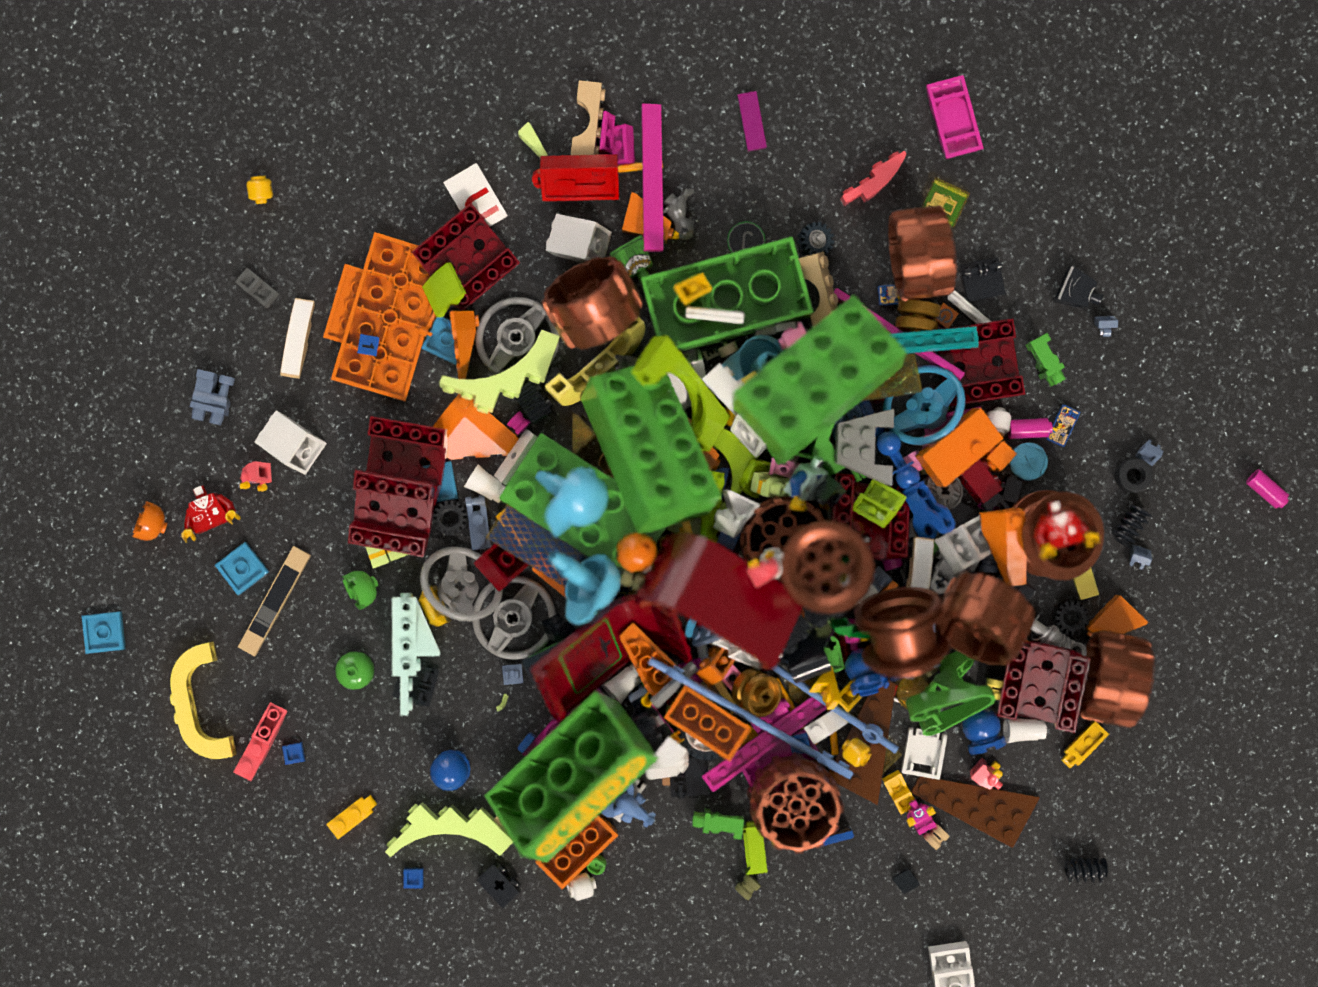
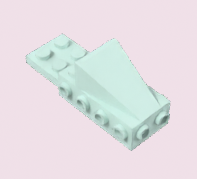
(418, 642)

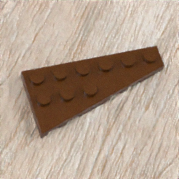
(867, 778)
(989, 810)

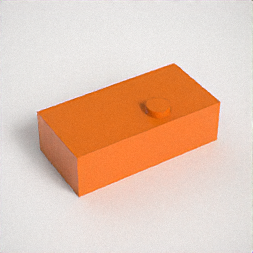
(960, 448)
(707, 723)
(579, 851)

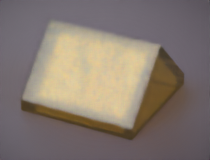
(581, 435)

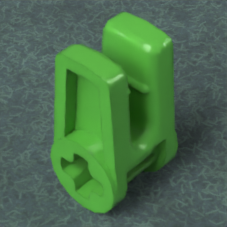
(834, 655)

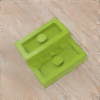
(443, 289)
(879, 503)

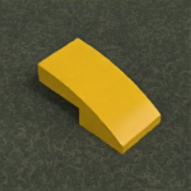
(898, 791)

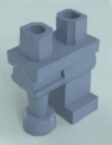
(206, 400)

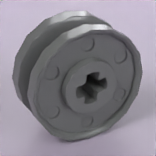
(948, 496)

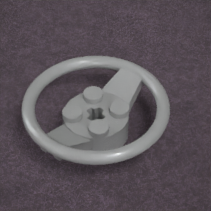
(525, 325)
(457, 587)
(504, 630)

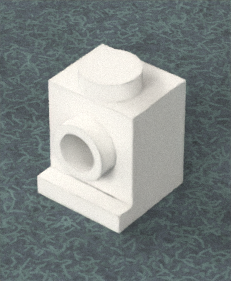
(729, 522)

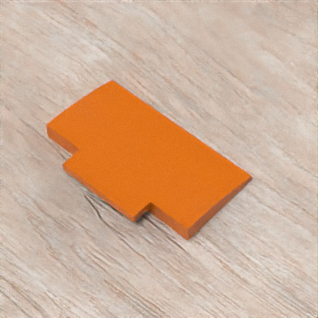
(382, 303)

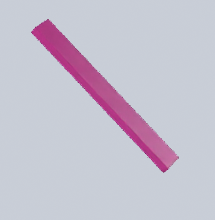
(652, 178)
(930, 357)
(763, 743)

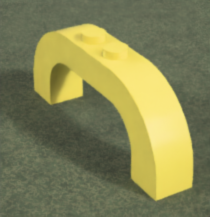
(570, 390)
(185, 706)

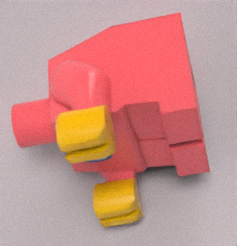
(256, 473)
(762, 571)
(987, 775)

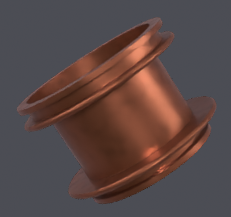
(845, 542)
(1066, 562)
(902, 631)

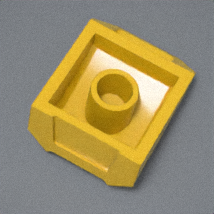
(433, 616)

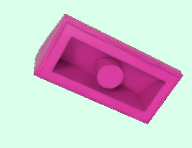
(607, 133)
(624, 144)

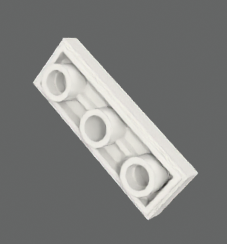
(515, 457)

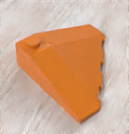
(473, 432)

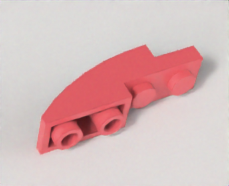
(881, 176)
(261, 741)

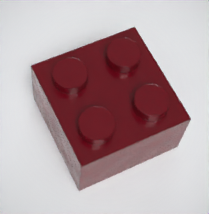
(980, 482)
(499, 566)

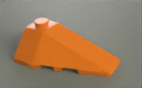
(464, 333)
(1004, 536)
(640, 650)

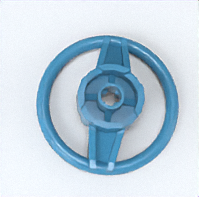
(938, 403)

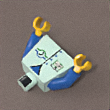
(805, 483)

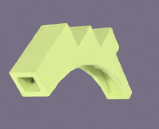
(510, 382)
(451, 821)

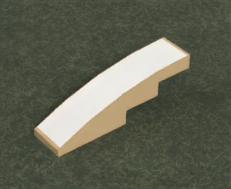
(297, 338)
(921, 563)

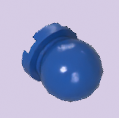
(864, 679)
(983, 731)
(450, 770)

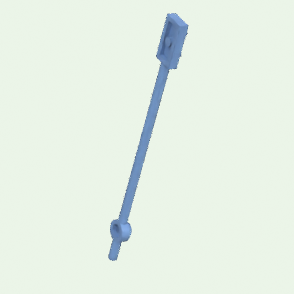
(871, 732)
(824, 758)

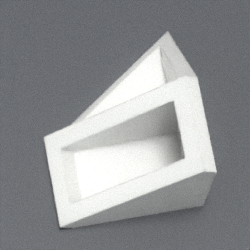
(739, 503)

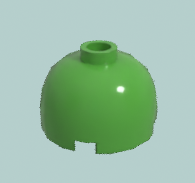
(360, 588)
(354, 670)

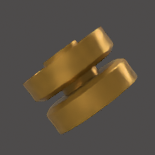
(917, 316)
(756, 692)

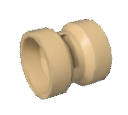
(933, 840)

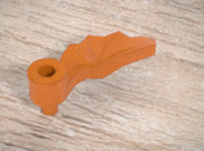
(425, 330)

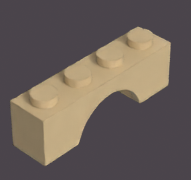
(590, 97)
(816, 270)

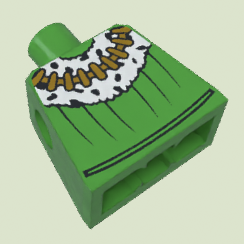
(634, 258)

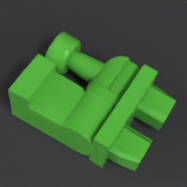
(1046, 362)
(718, 822)

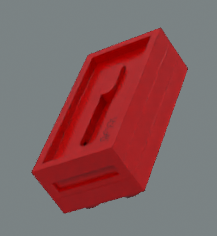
(578, 177)

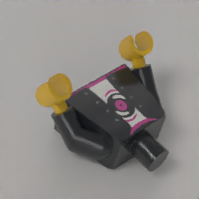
(663, 724)

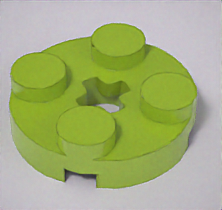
(746, 480)

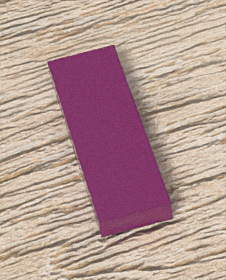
(751, 121)

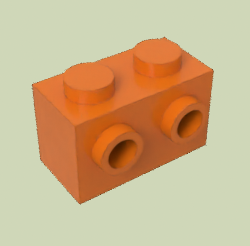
(999, 456)
(715, 665)

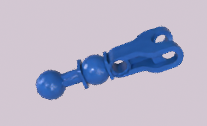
(925, 508)

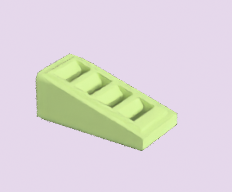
(529, 136)

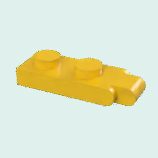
(1084, 744)
(351, 816)

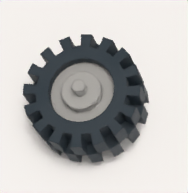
(815, 239)

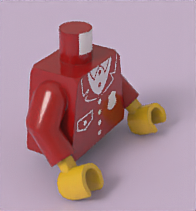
(207, 513)
(1061, 529)

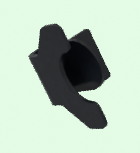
(810, 656)

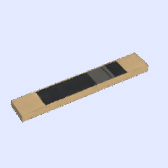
(274, 601)

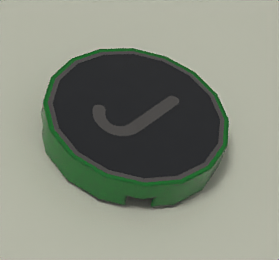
(745, 236)

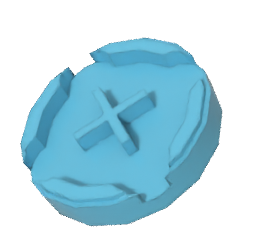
(1029, 462)

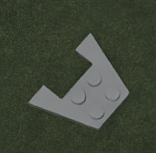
(857, 445)

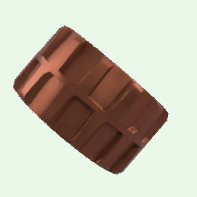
(922, 253)
(592, 302)
(780, 530)
(985, 618)
(1117, 678)
(804, 834)

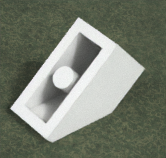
(824, 726)

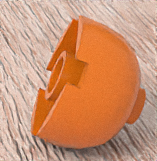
(150, 522)
(636, 552)

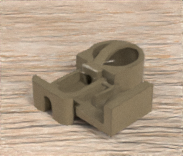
(723, 351)

